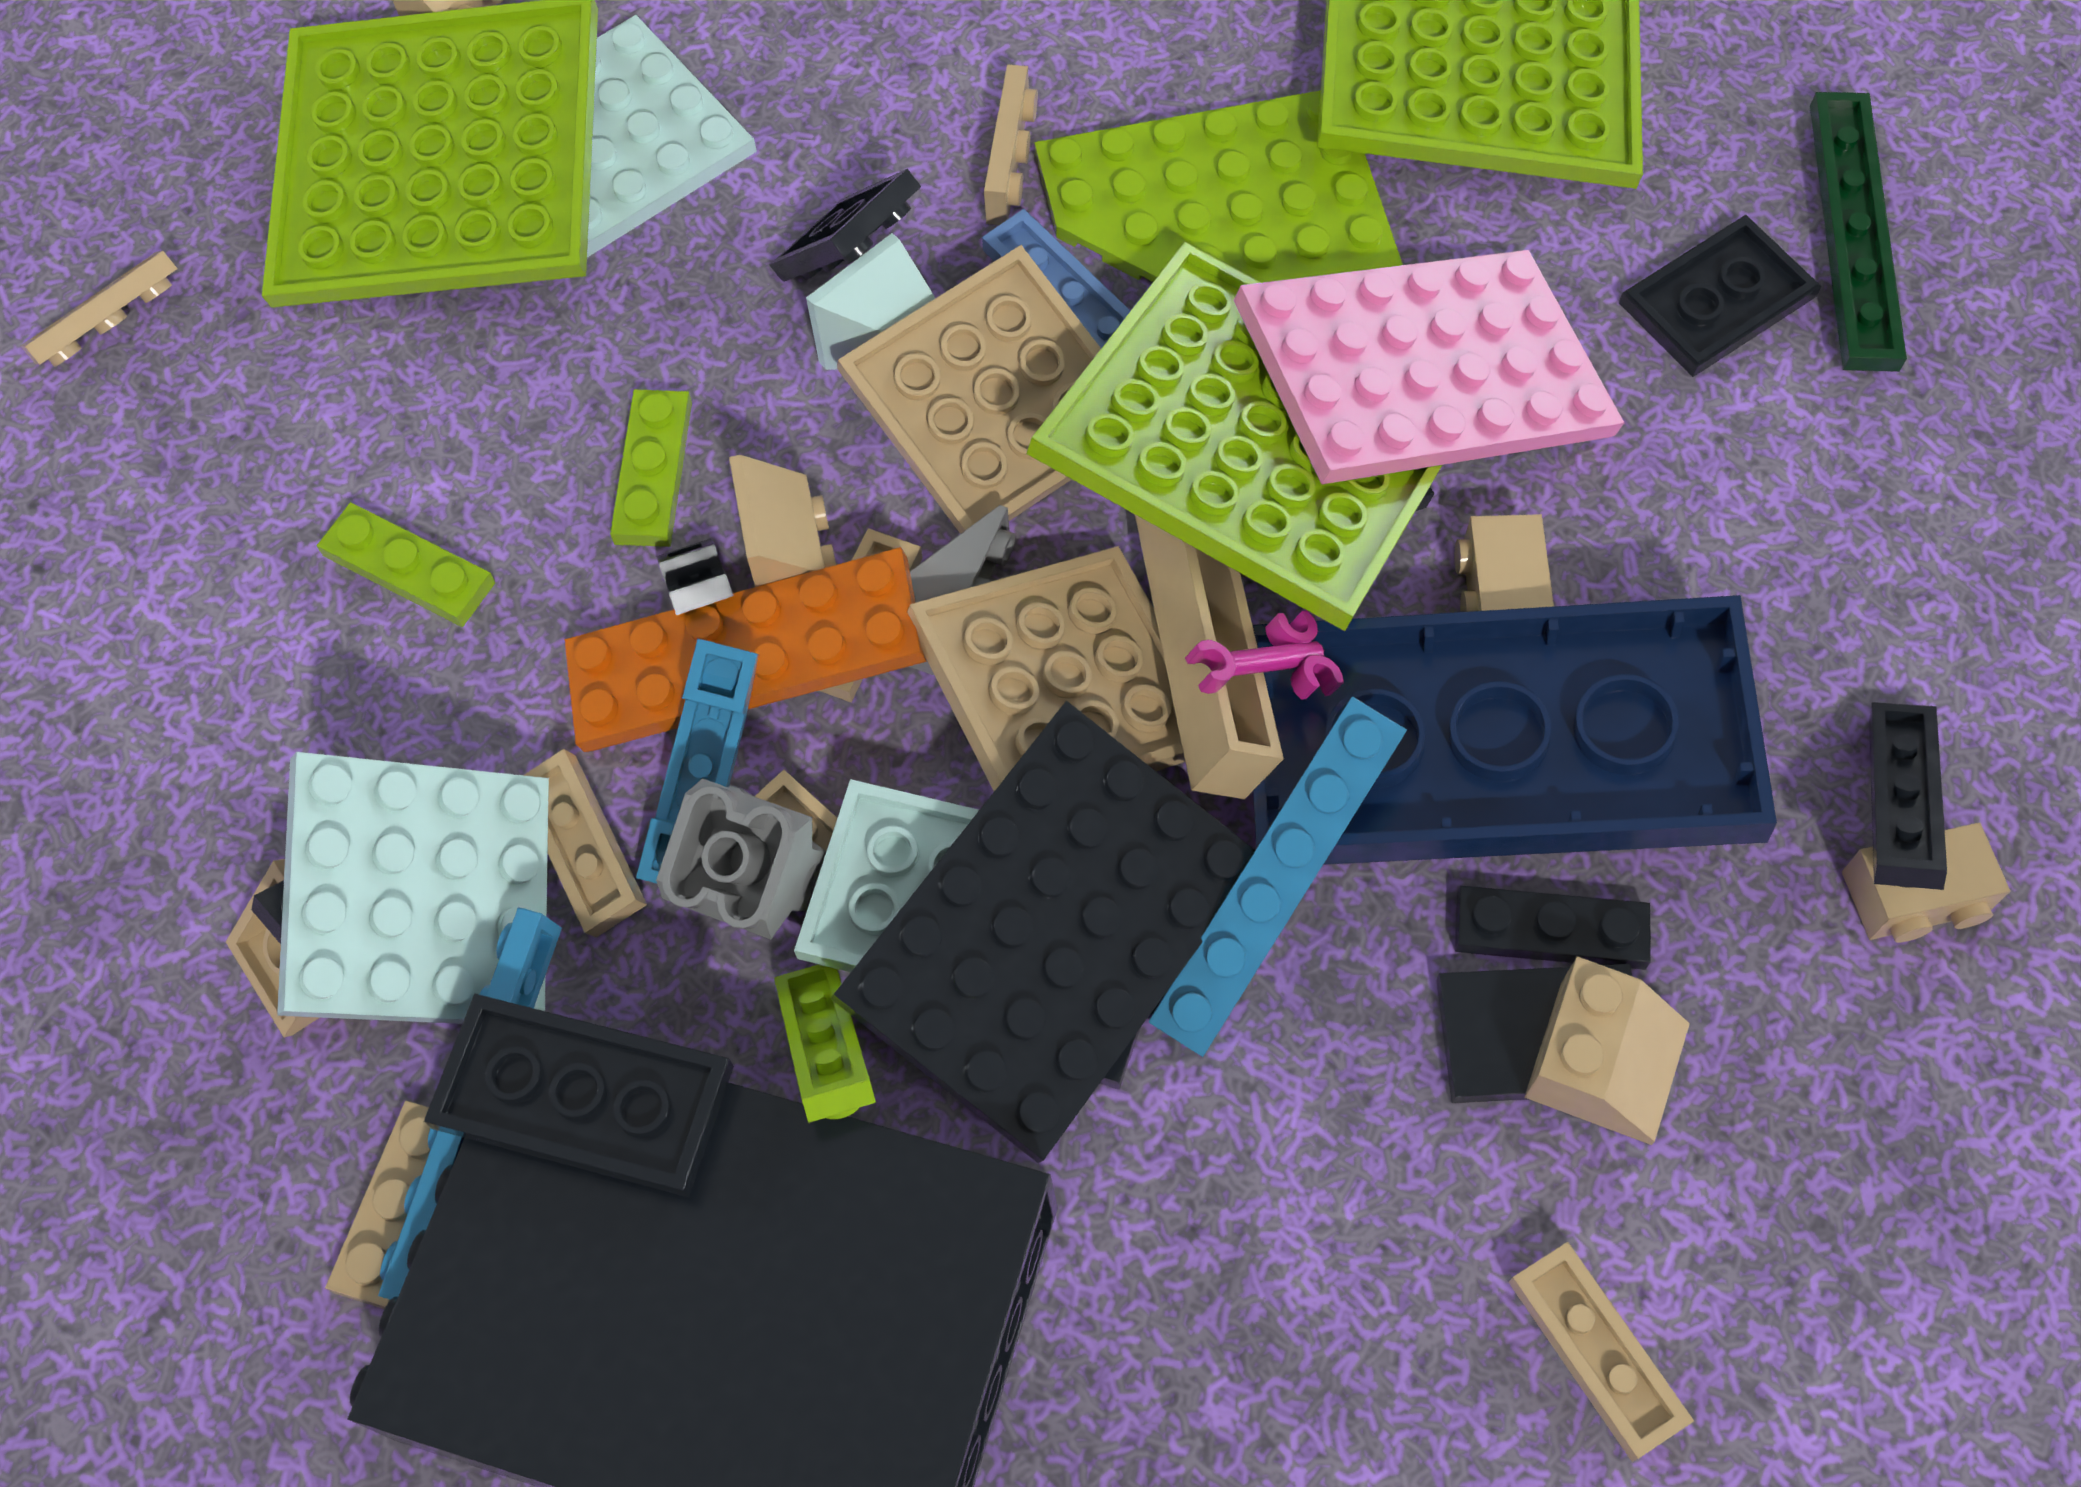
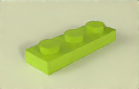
(651, 468)
(406, 564)

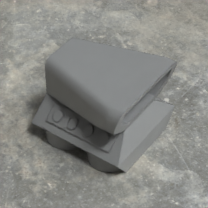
(740, 859)

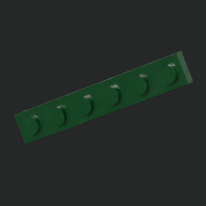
(1857, 233)

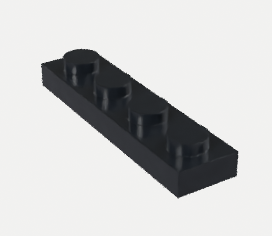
(1906, 797)

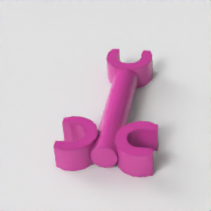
(1290, 650)

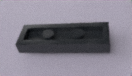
(1552, 927)

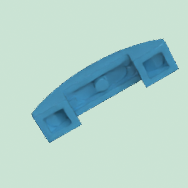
(706, 737)

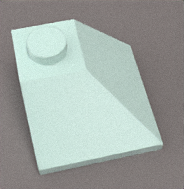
(865, 300)

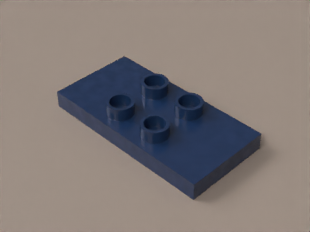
(1540, 730)

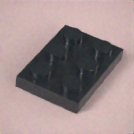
(846, 228)

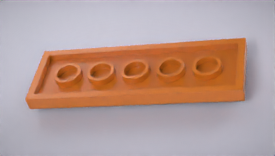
(805, 628)

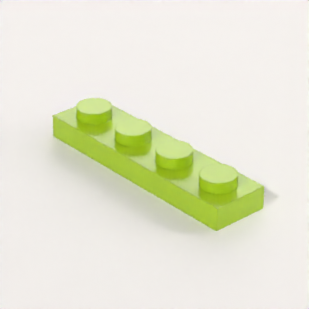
(823, 1044)

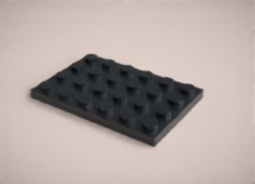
(1047, 932)

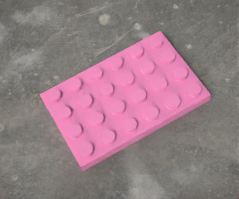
(1425, 364)

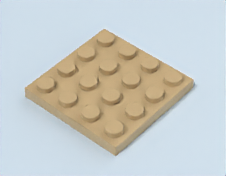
(973, 384)
(1046, 637)

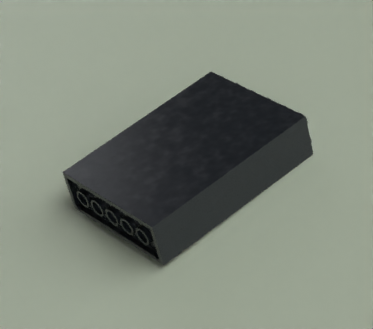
(795, 1322)

